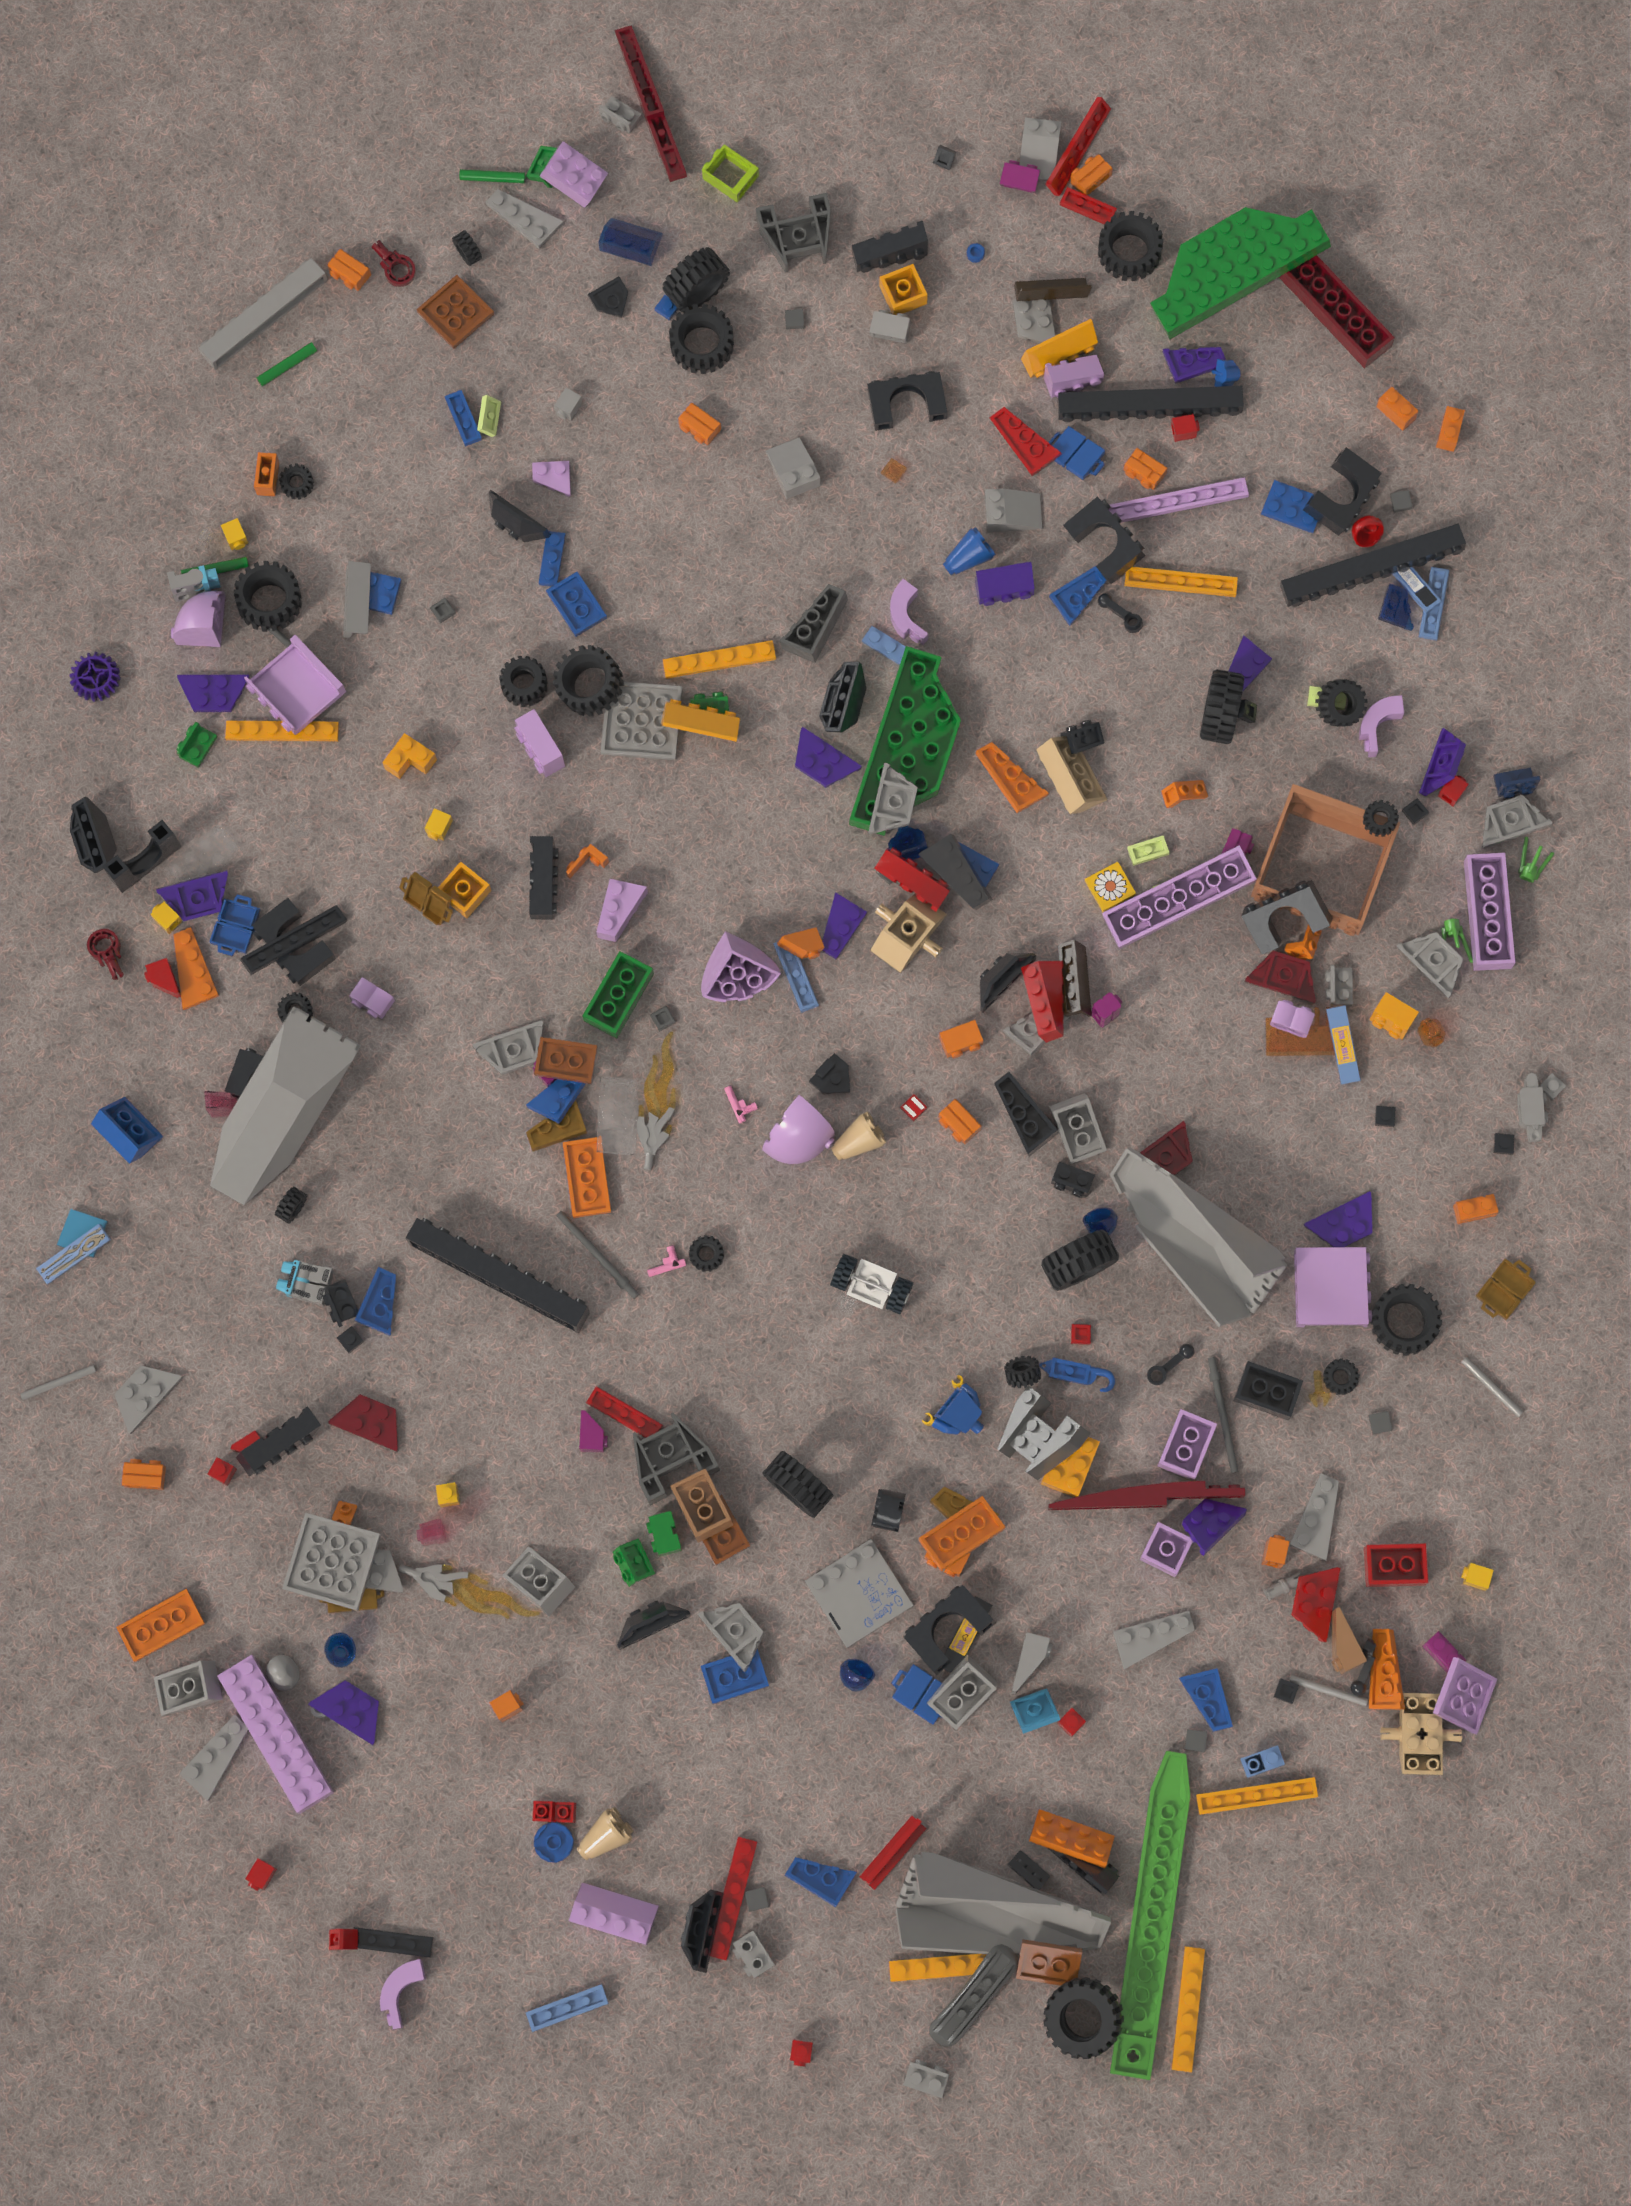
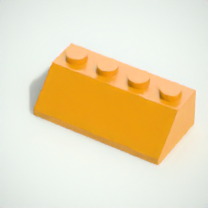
(1060, 348)
(701, 721)

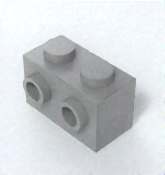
(890, 326)
(753, 1955)

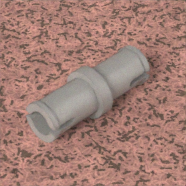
(1282, 1586)

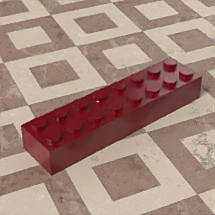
(1339, 310)

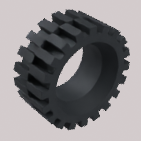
(1134, 226)
(696, 279)
(695, 319)
(264, 576)
(574, 666)
(1421, 1301)
(798, 1484)

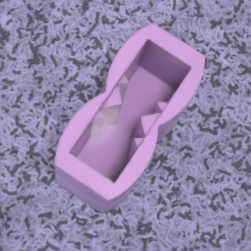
(371, 998)
(1292, 1019)

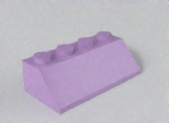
(613, 1913)

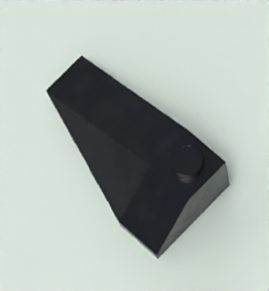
(1098, 1877)

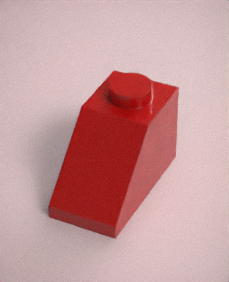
(162, 977)

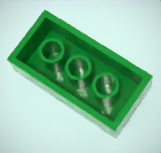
(618, 994)

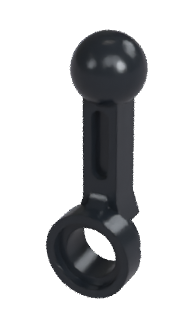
(1106, 601)
(1185, 1352)
(1358, 1686)

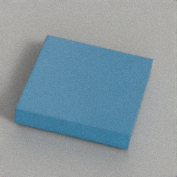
(76, 1226)
(1035, 1710)

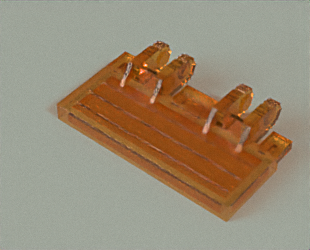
(1287, 1044)

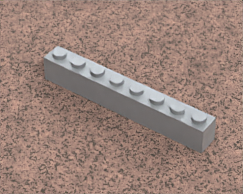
(263, 313)

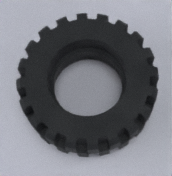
(1222, 706)
(1080, 1260)
(1061, 2033)

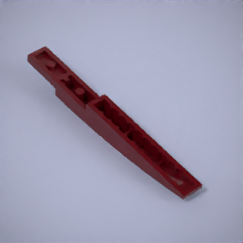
(650, 104)
(1148, 1496)

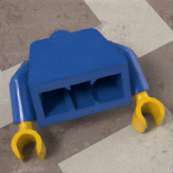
(959, 1411)

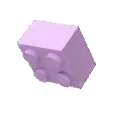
(1166, 1549)

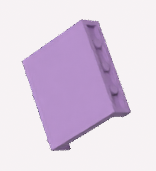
(295, 686)
(1332, 1286)

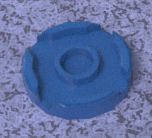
(554, 1848)

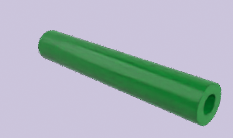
(492, 176)
(286, 364)
(224, 566)

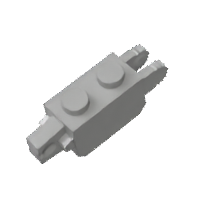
(1531, 1108)

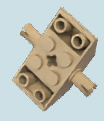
(898, 946)
(1419, 1755)

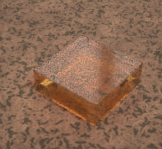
(893, 470)

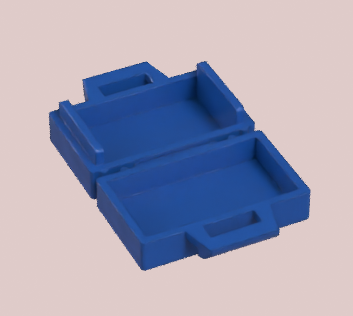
(1078, 453)
(233, 918)
(915, 1690)

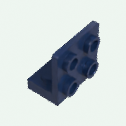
(1515, 782)

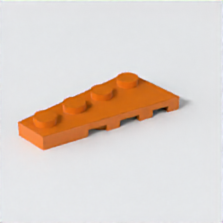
(1011, 779)
(193, 973)
(1385, 1674)

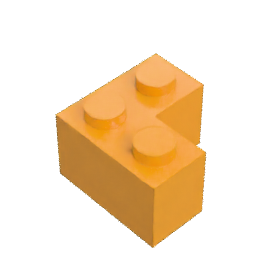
(407, 753)

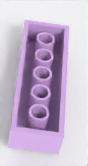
(1489, 911)

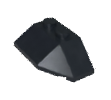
(515, 521)
(843, 698)
(91, 835)
(1001, 976)
(650, 1621)
(701, 1929)

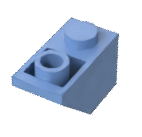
(1262, 1761)

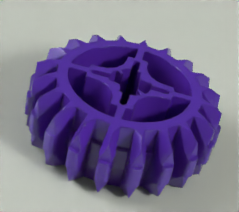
(79, 679)

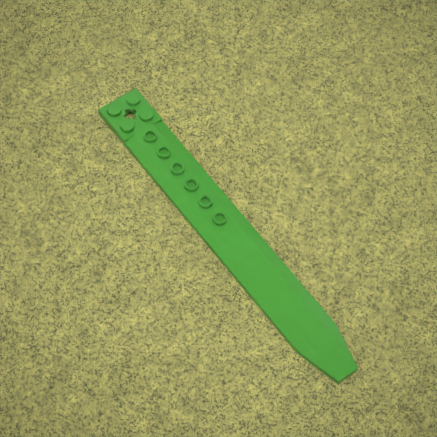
(1152, 1917)

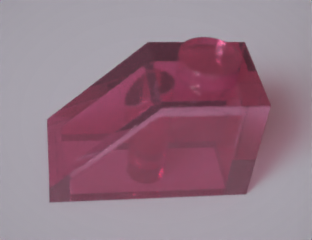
(219, 1103)
(432, 1532)

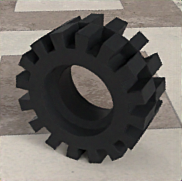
(467, 248)
(296, 471)
(1378, 829)
(294, 999)
(291, 1205)
(706, 1242)
(1344, 1365)
(1022, 1372)

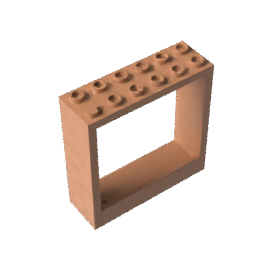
(1339, 817)

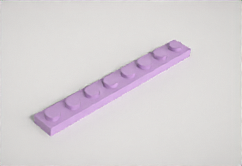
(1180, 500)

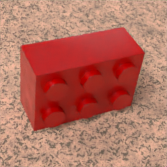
(1395, 1565)

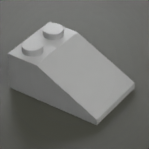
(1040, 145)
(793, 468)
(1012, 510)
(1078, 1128)
(539, 1581)
(1032, 1655)
(188, 1687)
(962, 1692)

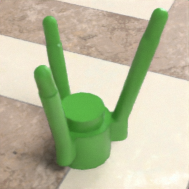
(1530, 872)
(1453, 929)

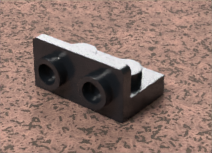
(1084, 736)
(1072, 1179)
(341, 1302)
(1028, 1870)

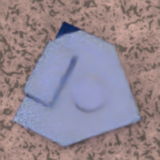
(909, 842)

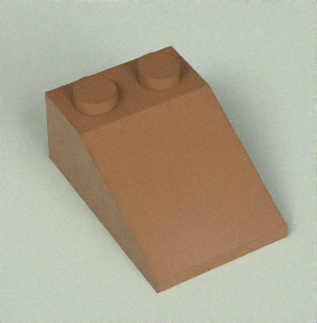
(701, 1505)
(1345, 1648)

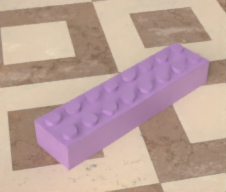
(1179, 897)
(275, 1734)

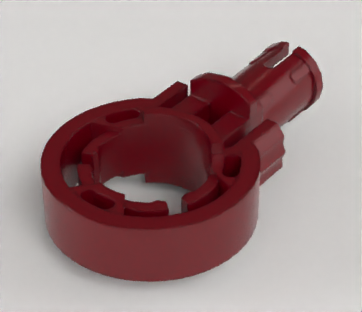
(387, 255)
(107, 955)

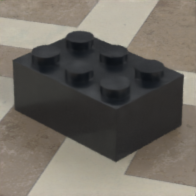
(1268, 1390)

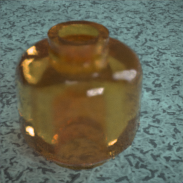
(1431, 1032)

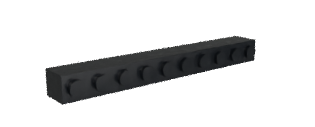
(1150, 403)
(1373, 565)

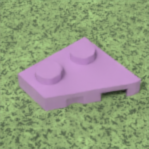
(553, 475)

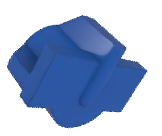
(1226, 373)

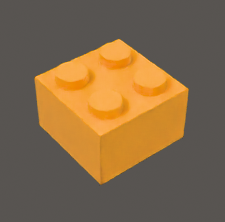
(903, 290)
(465, 889)
(1393, 1016)

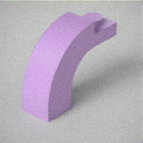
(900, 601)
(1383, 710)
(394, 1985)

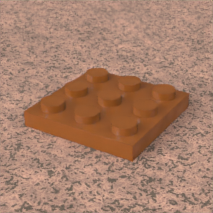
(455, 311)

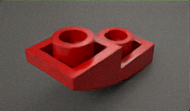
(554, 1811)

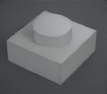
(1552, 1086)

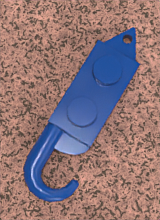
(1076, 1372)

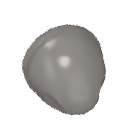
(282, 1673)

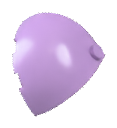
(200, 620)
(737, 970)
(800, 1135)

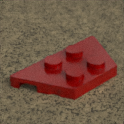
(1315, 1601)

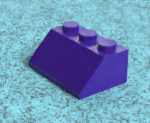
(1004, 583)

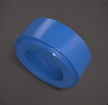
(975, 252)

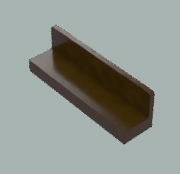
(1052, 289)
(1075, 979)

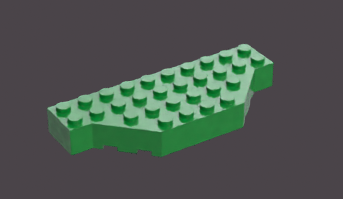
(1233, 262)
(912, 736)

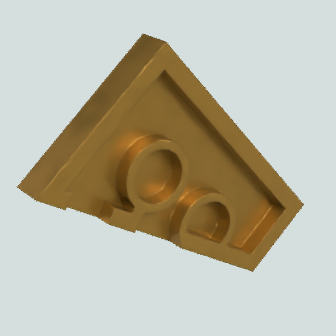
(550, 1132)
(949, 1502)

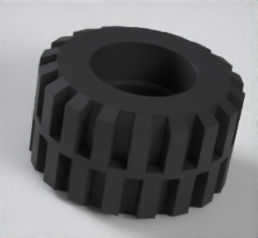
(525, 695)
(1327, 698)

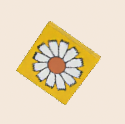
(1110, 887)

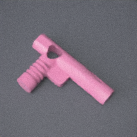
(739, 1105)
(668, 1263)

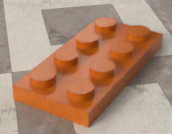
(586, 1178)
(961, 1533)
(160, 1625)
(1071, 1838)

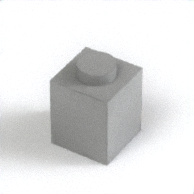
(568, 404)

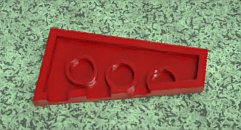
(1028, 446)

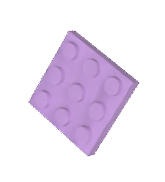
(1465, 1695)

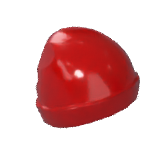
(1367, 531)

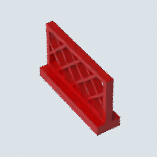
(893, 1852)

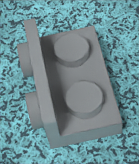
(620, 114)
(1340, 986)
(926, 2079)

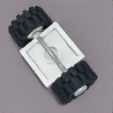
(871, 1283)

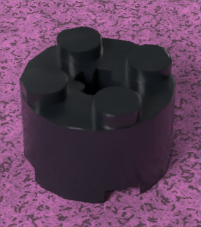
(888, 1510)

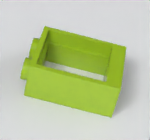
(745, 182)

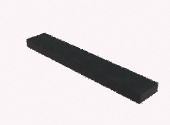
(293, 940)

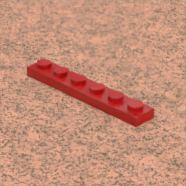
(1078, 146)
(733, 1896)

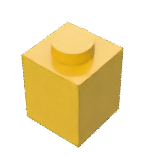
(234, 534)
(438, 824)
(166, 917)
(447, 1494)
(1477, 1576)

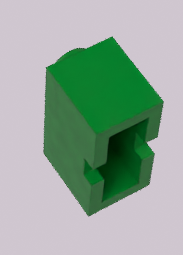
(664, 1540)

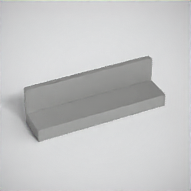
(356, 598)

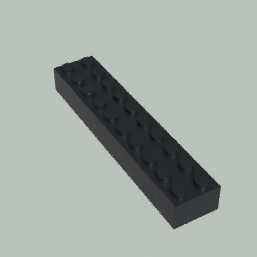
(498, 1275)

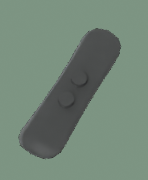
(974, 1996)

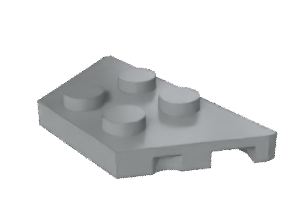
(1034, 320)
(893, 802)
(1511, 820)
(1435, 960)
(512, 1049)
(143, 1394)
(384, 1573)
(735, 1632)

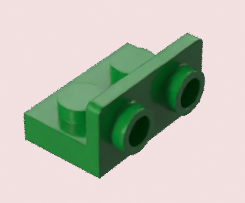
(540, 161)
(717, 700)
(196, 744)
(633, 1562)

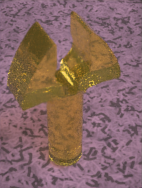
(1318, 1390)

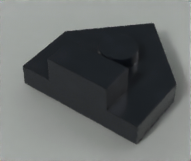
(610, 297)
(832, 1076)

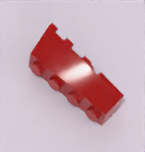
(913, 878)
(1045, 995)

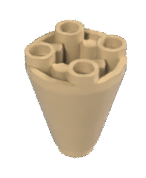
(859, 1138)
(605, 1835)

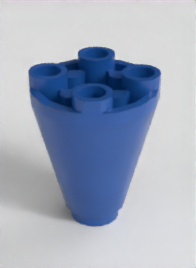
(969, 553)

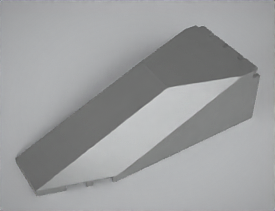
(280, 1105)
(1204, 1246)
(972, 1910)

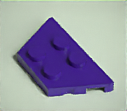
(212, 692)
(822, 760)
(1443, 763)
(196, 896)
(1345, 1223)
(1211, 1522)
(350, 1709)

